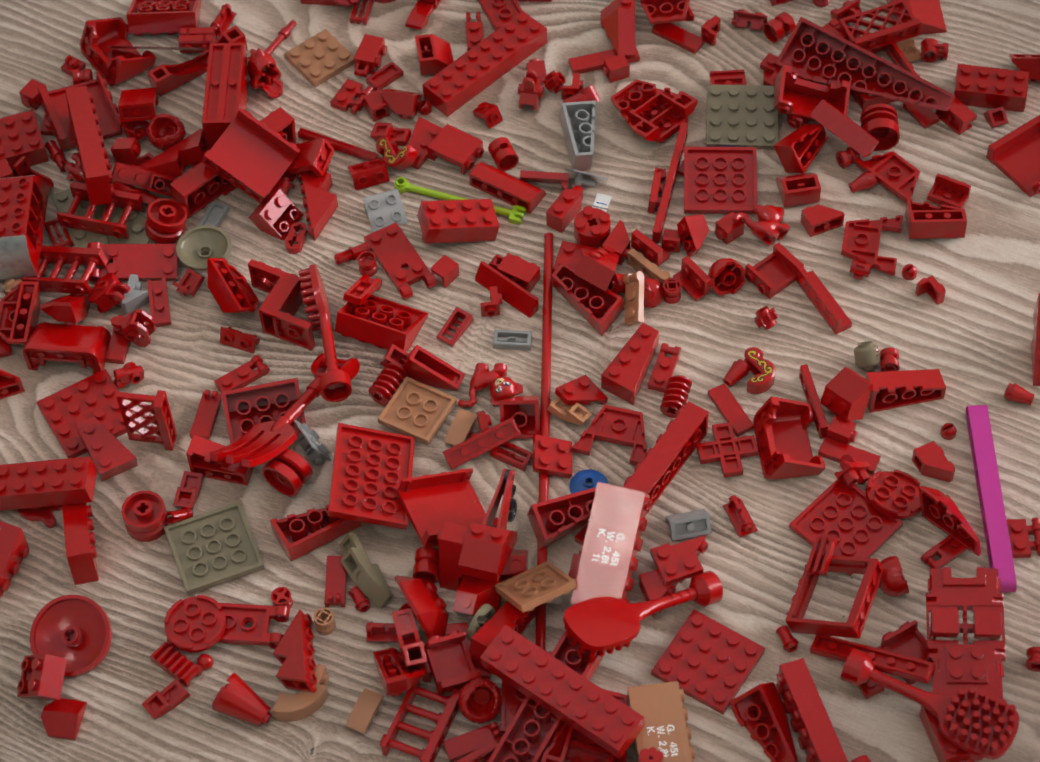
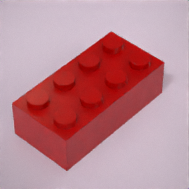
(991, 87)
(458, 221)

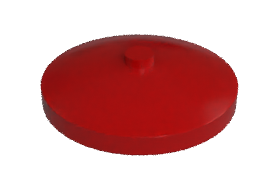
(73, 630)

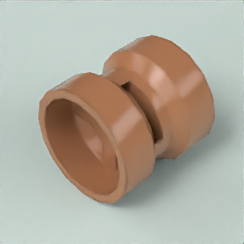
(324, 621)

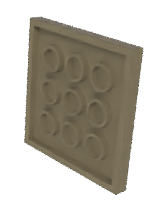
(741, 116)
(214, 548)

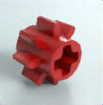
(554, 81)
(860, 268)
(766, 317)

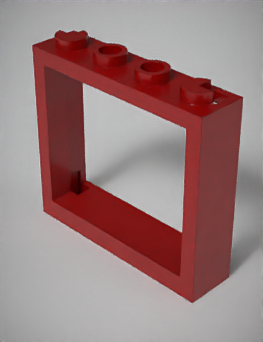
(898, 59)
(858, 615)

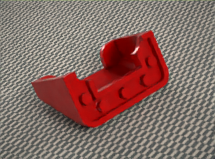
(113, 64)
(802, 96)
(67, 344)
(784, 439)

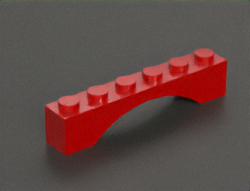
(172, 76)

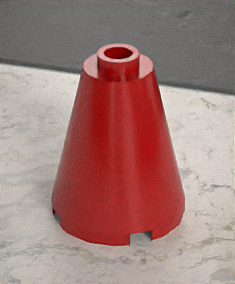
(241, 702)

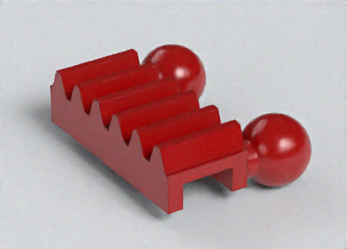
(178, 665)

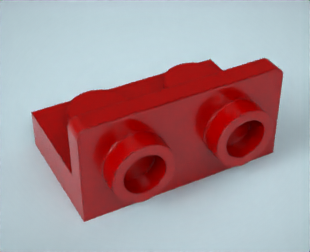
(369, 173)
(693, 279)

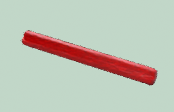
(339, 145)

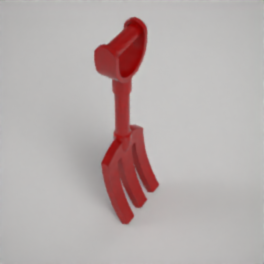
(273, 437)

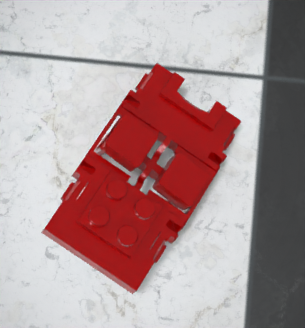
(966, 663)

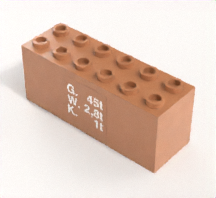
(664, 721)

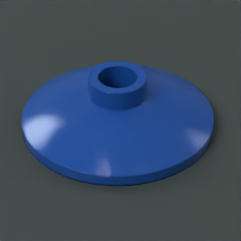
(580, 479)

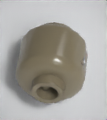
(866, 355)

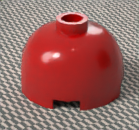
(726, 276)
(892, 578)

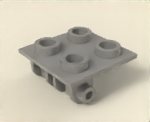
(385, 209)
(311, 445)

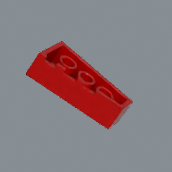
(560, 516)

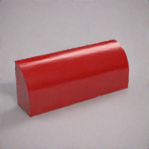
(505, 186)

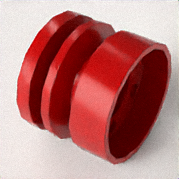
(881, 123)

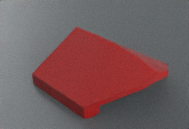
(63, 718)

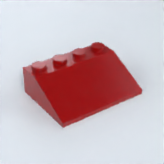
(927, 11)
(162, 16)
(380, 322)
(259, 404)

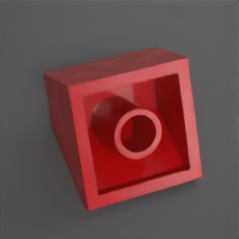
(847, 395)

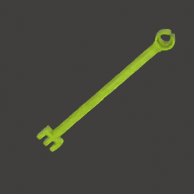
(515, 215)

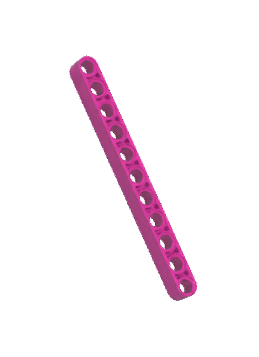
(990, 496)

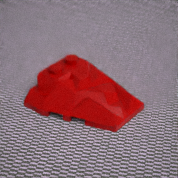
(653, 111)

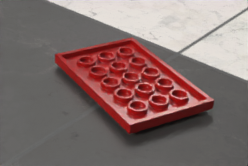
(368, 474)

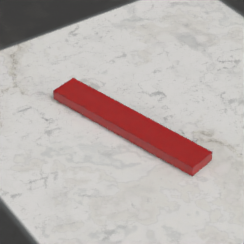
(883, 660)

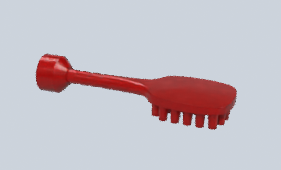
(335, 383)
(611, 623)
(966, 718)

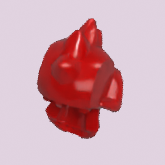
(264, 73)

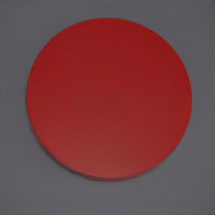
(894, 494)
(195, 623)

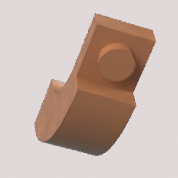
(302, 704)

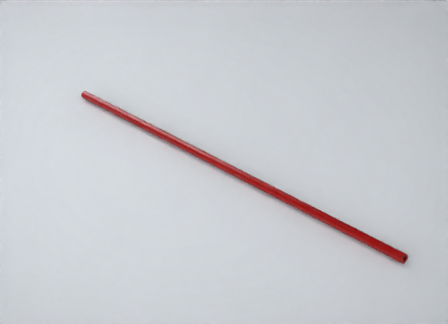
(540, 634)

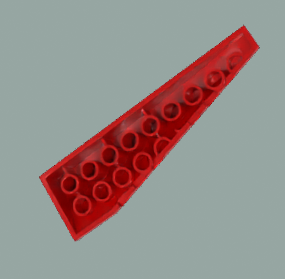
(830, 58)

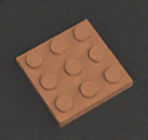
(320, 58)
(417, 410)
(535, 586)

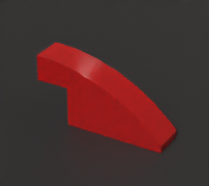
(425, 367)

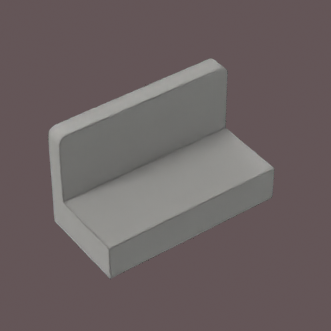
(689, 524)

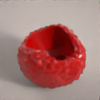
(165, 131)
(480, 700)

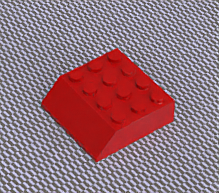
(22, 137)

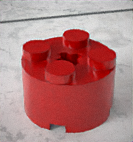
(592, 226)

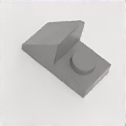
(136, 297)

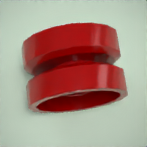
(165, 221)
(287, 472)
(144, 516)

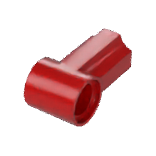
(586, 94)

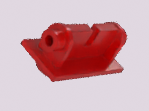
(742, 18)
(223, 19)
(238, 339)
(739, 516)
(381, 632)

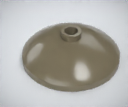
(203, 243)

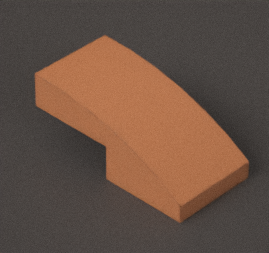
(910, 51)
(574, 414)
(460, 427)
(364, 710)

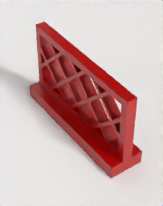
(885, 35)
(162, 418)

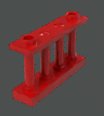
(121, 199)
(68, 255)
(434, 738)

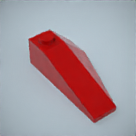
(765, 718)

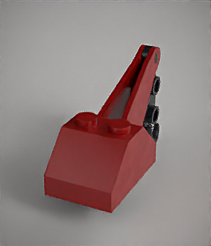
(486, 546)

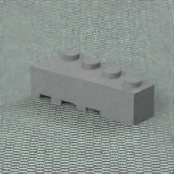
(578, 129)

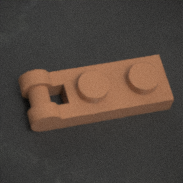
(651, 270)
(634, 298)

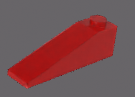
(619, 24)
(945, 515)

